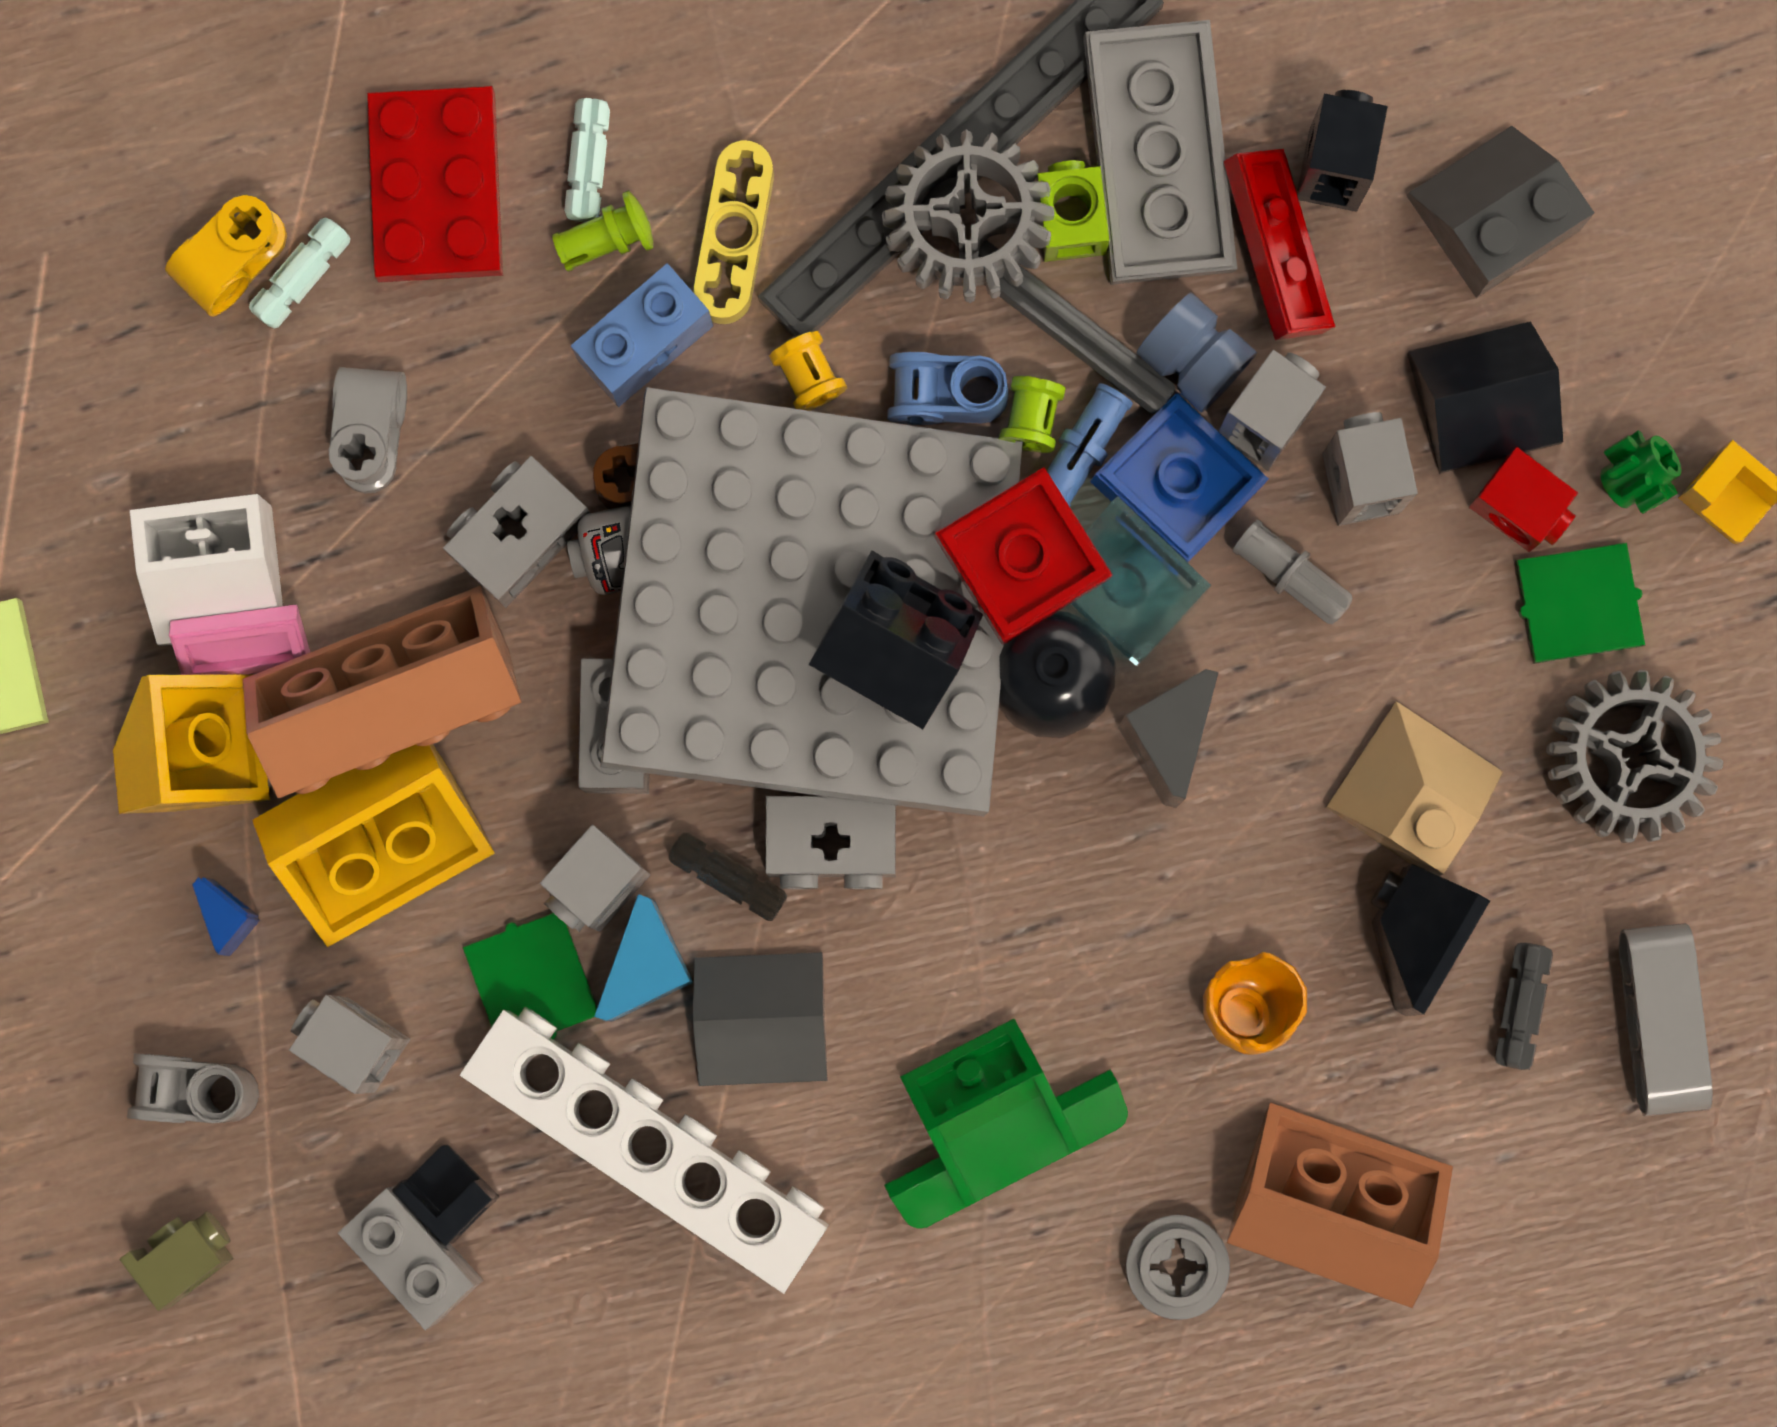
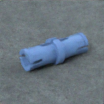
(1105, 410)

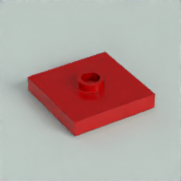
(1023, 555)

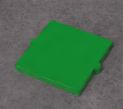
(1580, 603)
(532, 969)

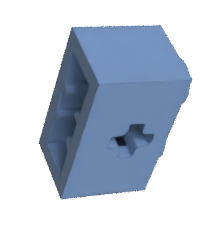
(642, 335)

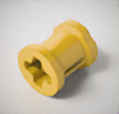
(808, 371)

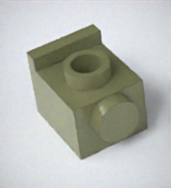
(179, 1260)

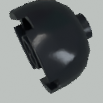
(1056, 676)

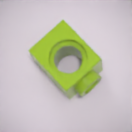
(1081, 237)

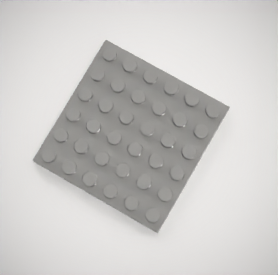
(734, 570)

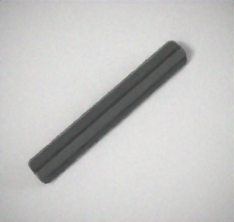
(1085, 339)

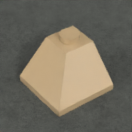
(1416, 790)

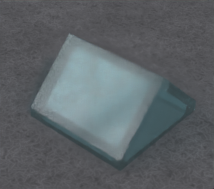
(1148, 587)

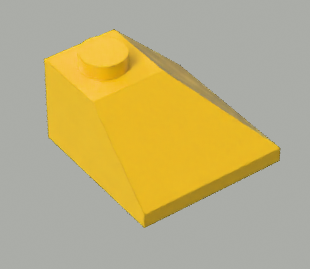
(187, 746)

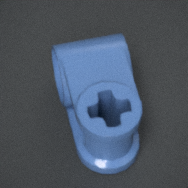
(941, 389)

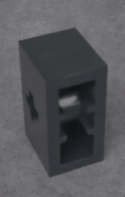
(1342, 150)

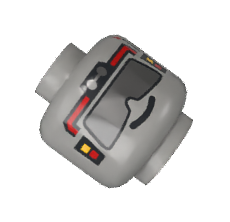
(601, 549)

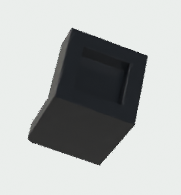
(446, 1194)

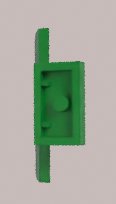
(995, 1123)

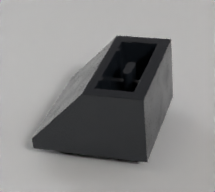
(897, 639)

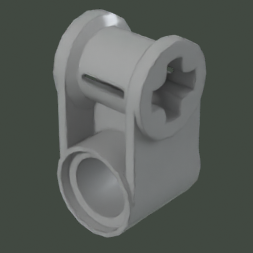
(367, 414)
(180, 1090)

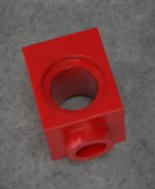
(1526, 501)

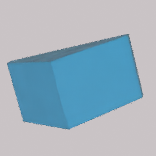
(644, 966)

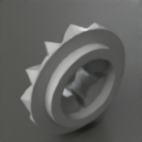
(1199, 1289)

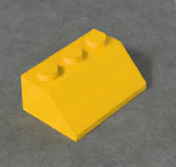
(371, 840)

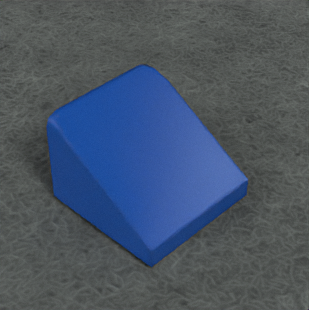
(224, 915)

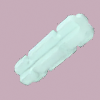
(587, 159)
(299, 272)

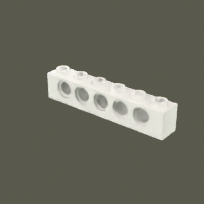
(500, 1072)

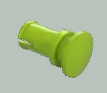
(605, 234)

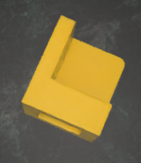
(1732, 492)

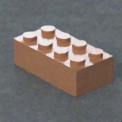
(379, 693)

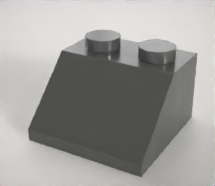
(1500, 208)

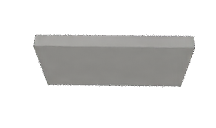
(1160, 151)

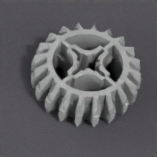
(944, 216)
(1609, 747)

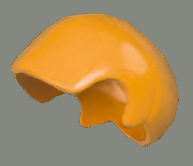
(1255, 1003)

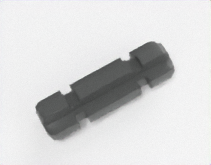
(1523, 1006)

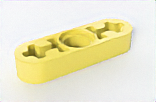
(759, 191)

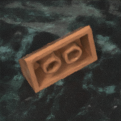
(1342, 1205)

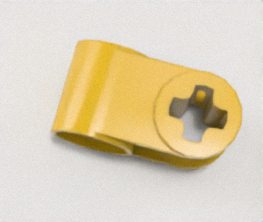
(222, 258)

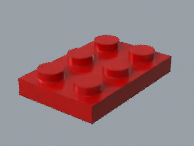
(435, 184)

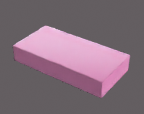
(238, 641)

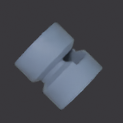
(1196, 352)

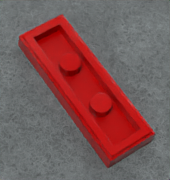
(1279, 244)

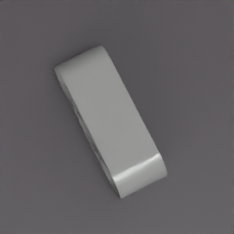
(1665, 1019)

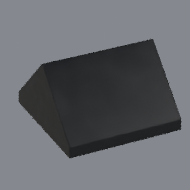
(1488, 396)

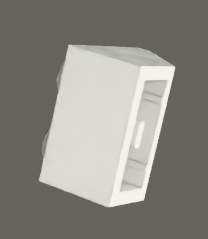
(205, 559)

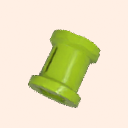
(1033, 413)

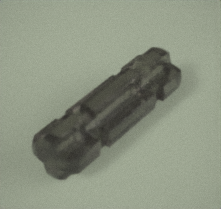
(727, 876)

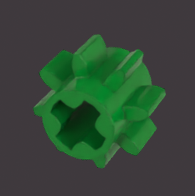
(1640, 471)

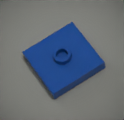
(1180, 477)

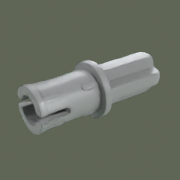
(1293, 573)

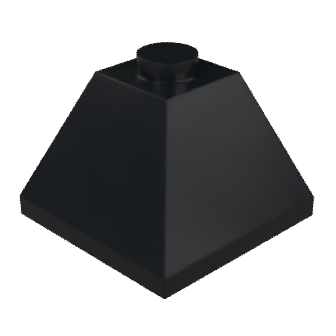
(1421, 933)

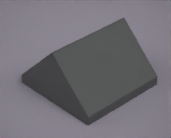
(1169, 733)
(759, 1019)

